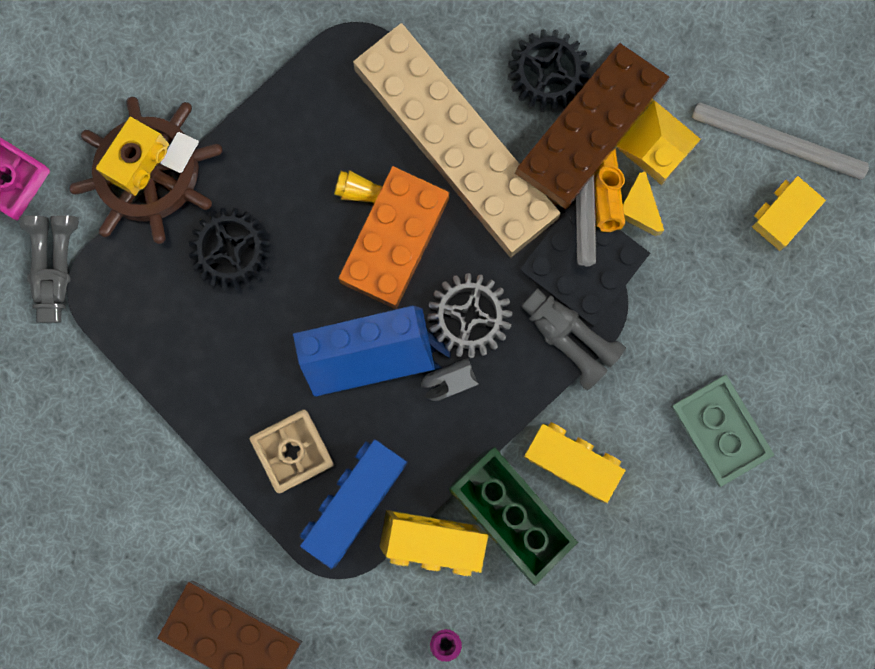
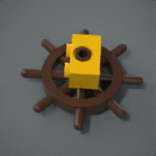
(132, 160)

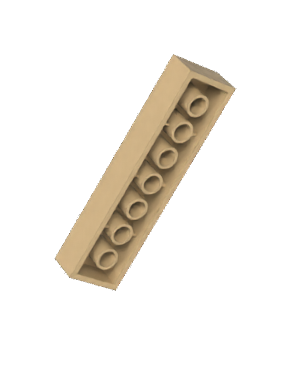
(455, 139)

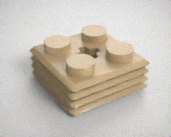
(272, 444)

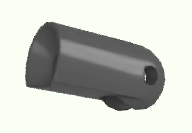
(452, 378)

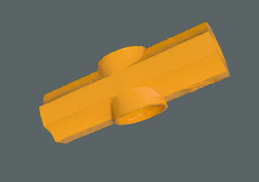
(608, 197)

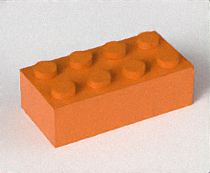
(394, 237)

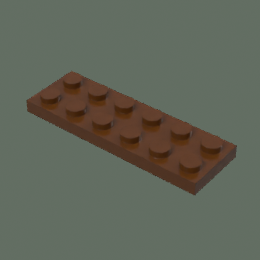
(592, 125)

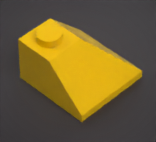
(658, 142)

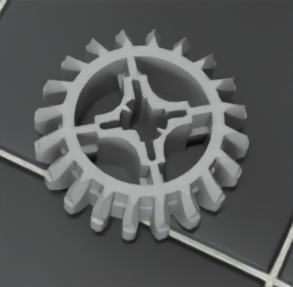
(455, 312)

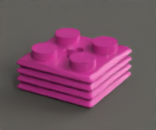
(26, 179)

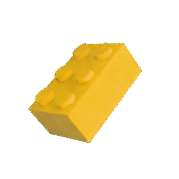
(433, 543)

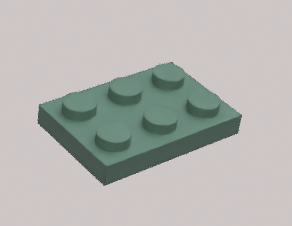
(722, 430)

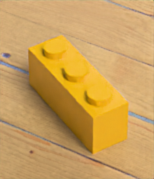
(575, 462)

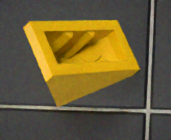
(641, 207)

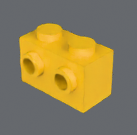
(788, 213)

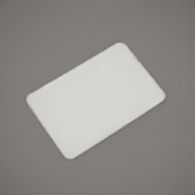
(179, 152)

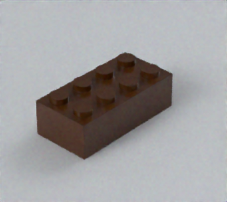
(225, 633)

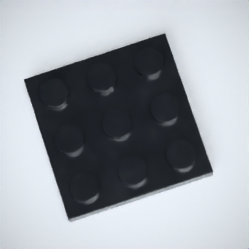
(580, 287)

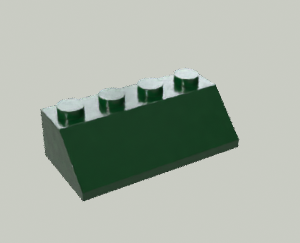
(512, 515)

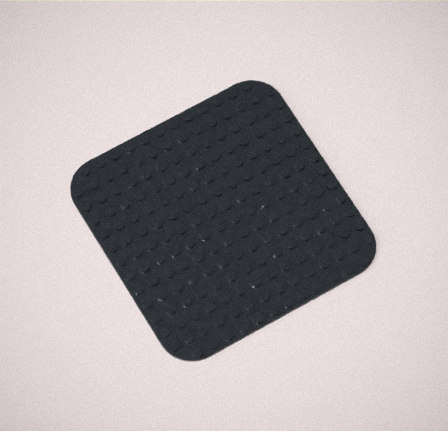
(229, 358)

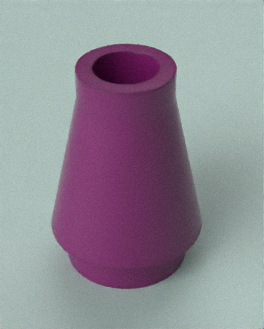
(445, 654)

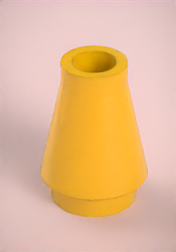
(356, 188)

